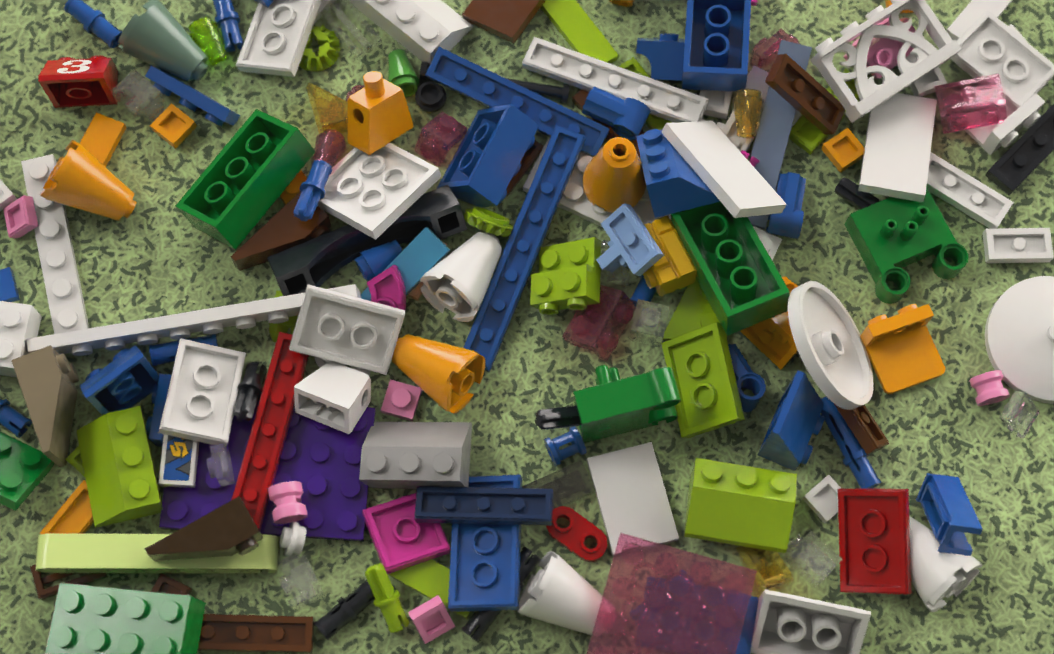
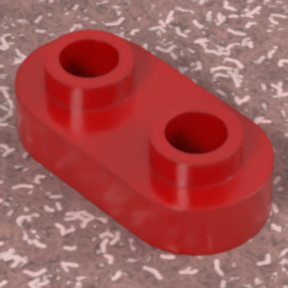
(575, 534)

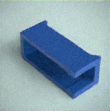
(949, 513)

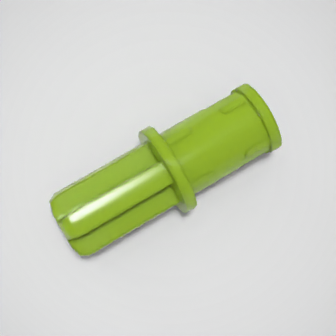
(386, 598)

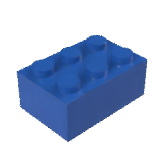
(716, 45)

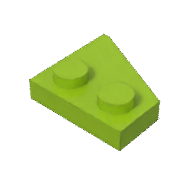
(691, 313)

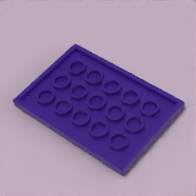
(313, 454)

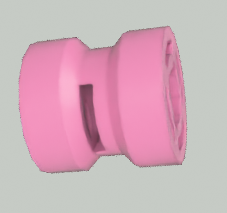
(287, 502)

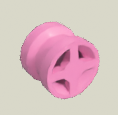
(989, 388)

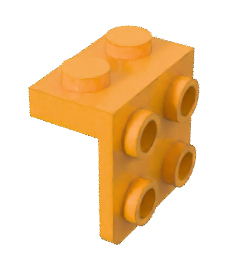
(902, 348)

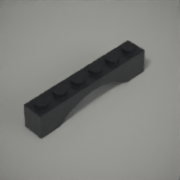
(324, 255)

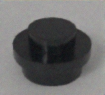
(430, 96)

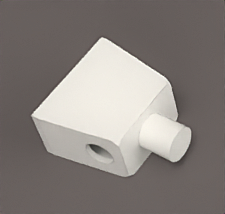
(334, 395)

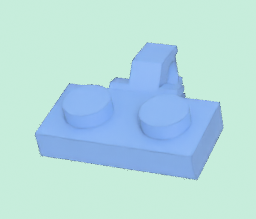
(629, 243)

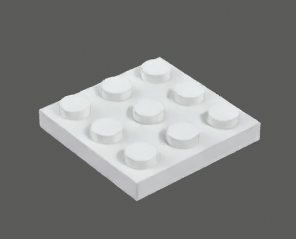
(376, 187)

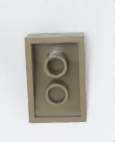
(50, 398)

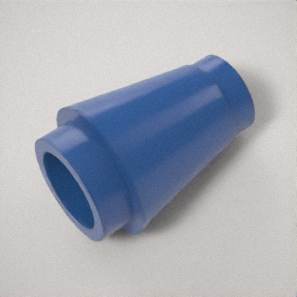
(376, 259)

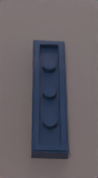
(484, 505)

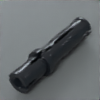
(486, 618)

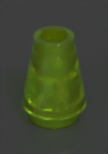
(208, 38)

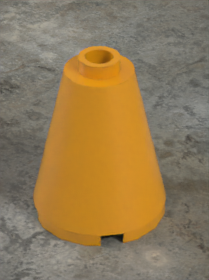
(614, 176)
(88, 185)
(440, 369)

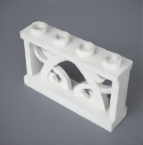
(869, 93)

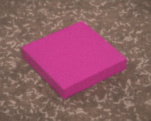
(399, 538)

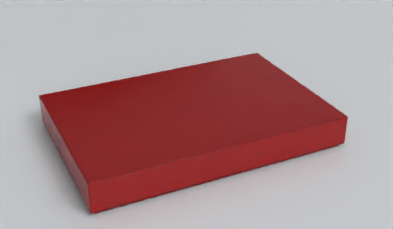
(874, 540)

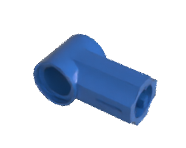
(623, 116)
(789, 222)
(746, 379)

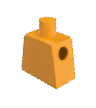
(377, 114)

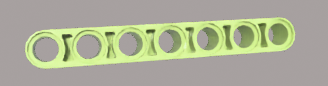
(127, 555)

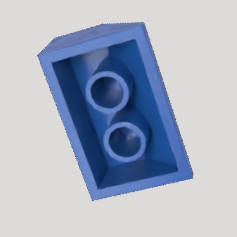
(490, 155)
(669, 178)

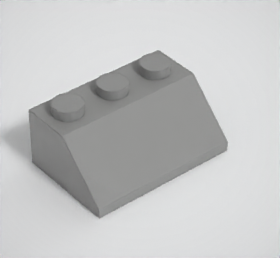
(416, 455)

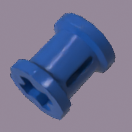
(553, 445)

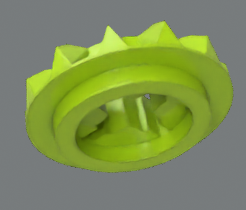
(328, 51)
(488, 221)

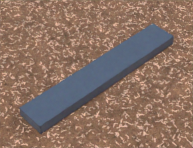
(775, 127)

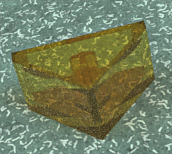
(328, 109)
(771, 570)

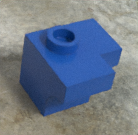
(664, 54)

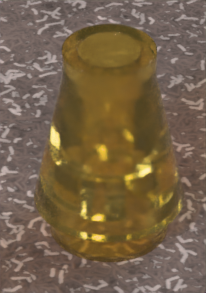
(747, 111)

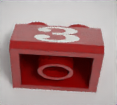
(79, 81)

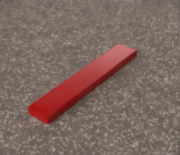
(270, 428)

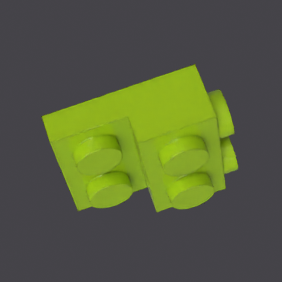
(567, 276)

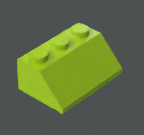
(119, 467)
(740, 505)

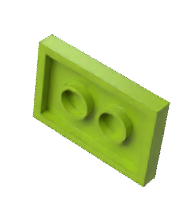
(703, 380)

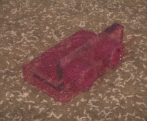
(971, 103)

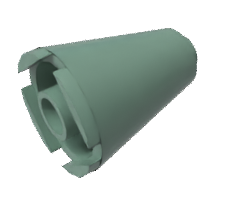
(163, 43)

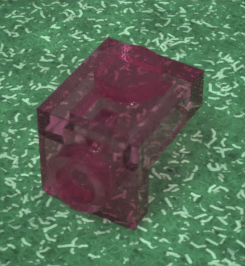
(767, 49)
(439, 137)

